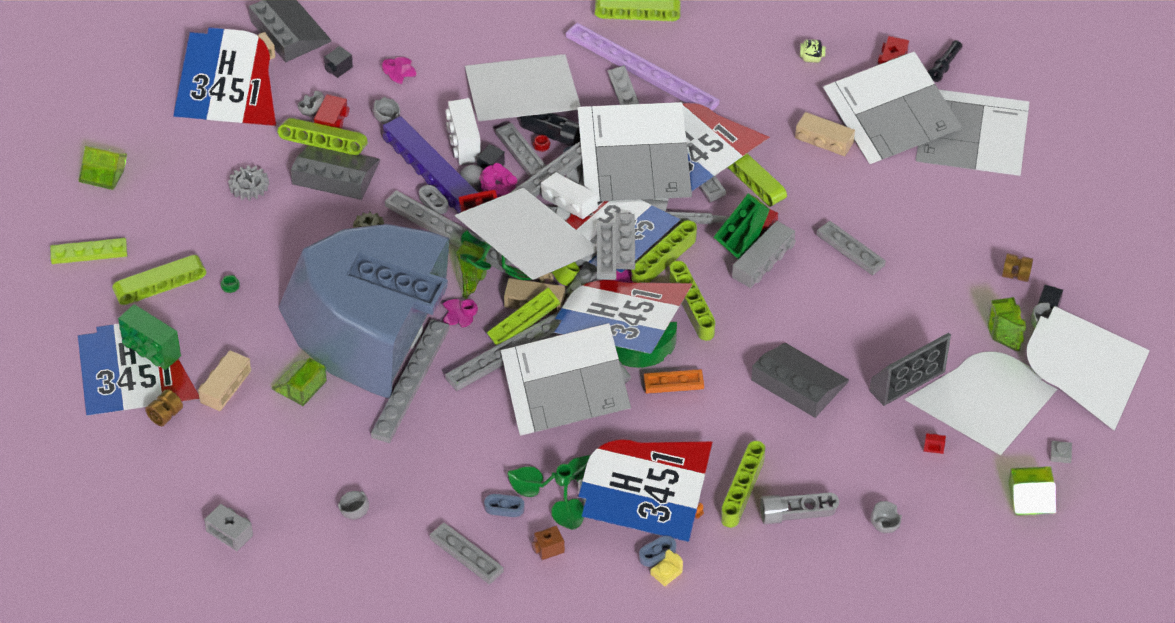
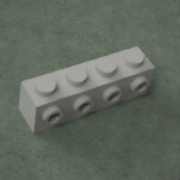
(763, 254)

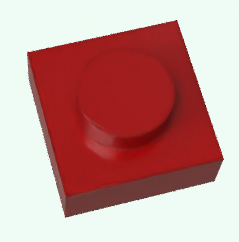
(934, 443)

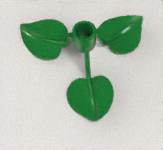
(481, 264)
(529, 479)

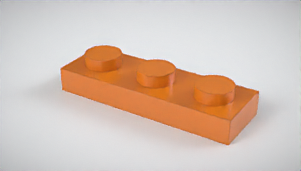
(673, 381)

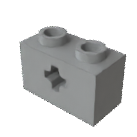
(229, 527)

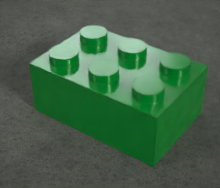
(149, 337)

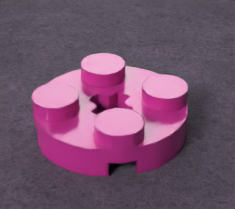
(500, 173)

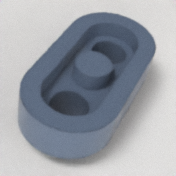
(504, 505)
(656, 551)

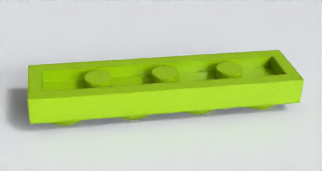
(88, 251)
(524, 317)

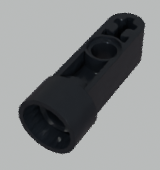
(553, 126)

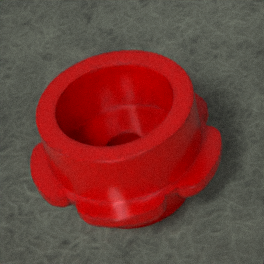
(541, 143)

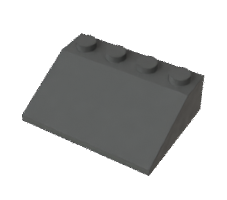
(288, 27)
(334, 171)
(911, 371)
(797, 378)

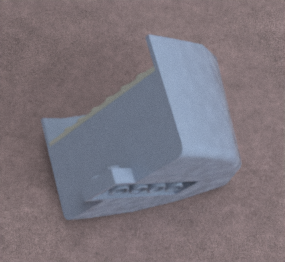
(364, 299)

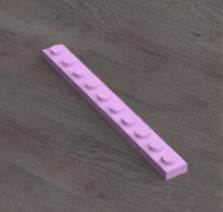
(640, 67)

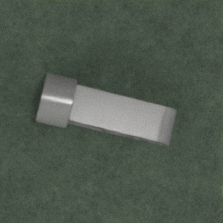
(775, 508)

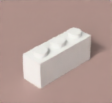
(569, 195)

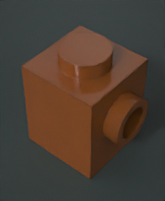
(548, 543)

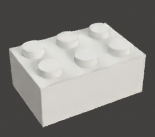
(463, 131)

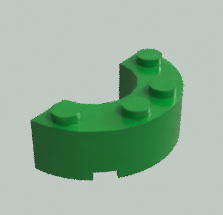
(641, 359)

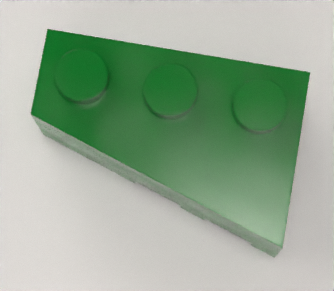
(743, 226)

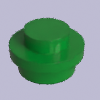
(230, 284)

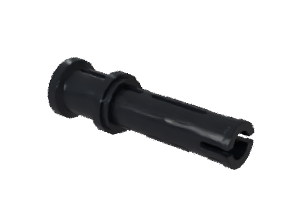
(954, 48)

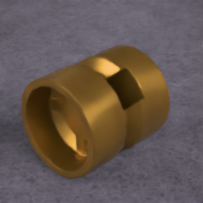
(1024, 268)
(162, 409)

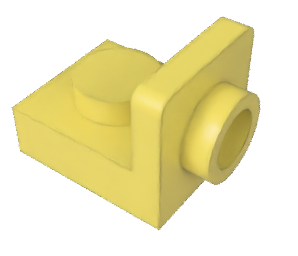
(668, 568)

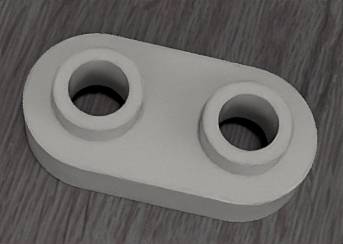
(433, 199)

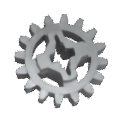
(248, 183)

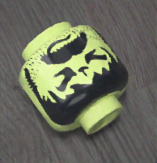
(812, 50)

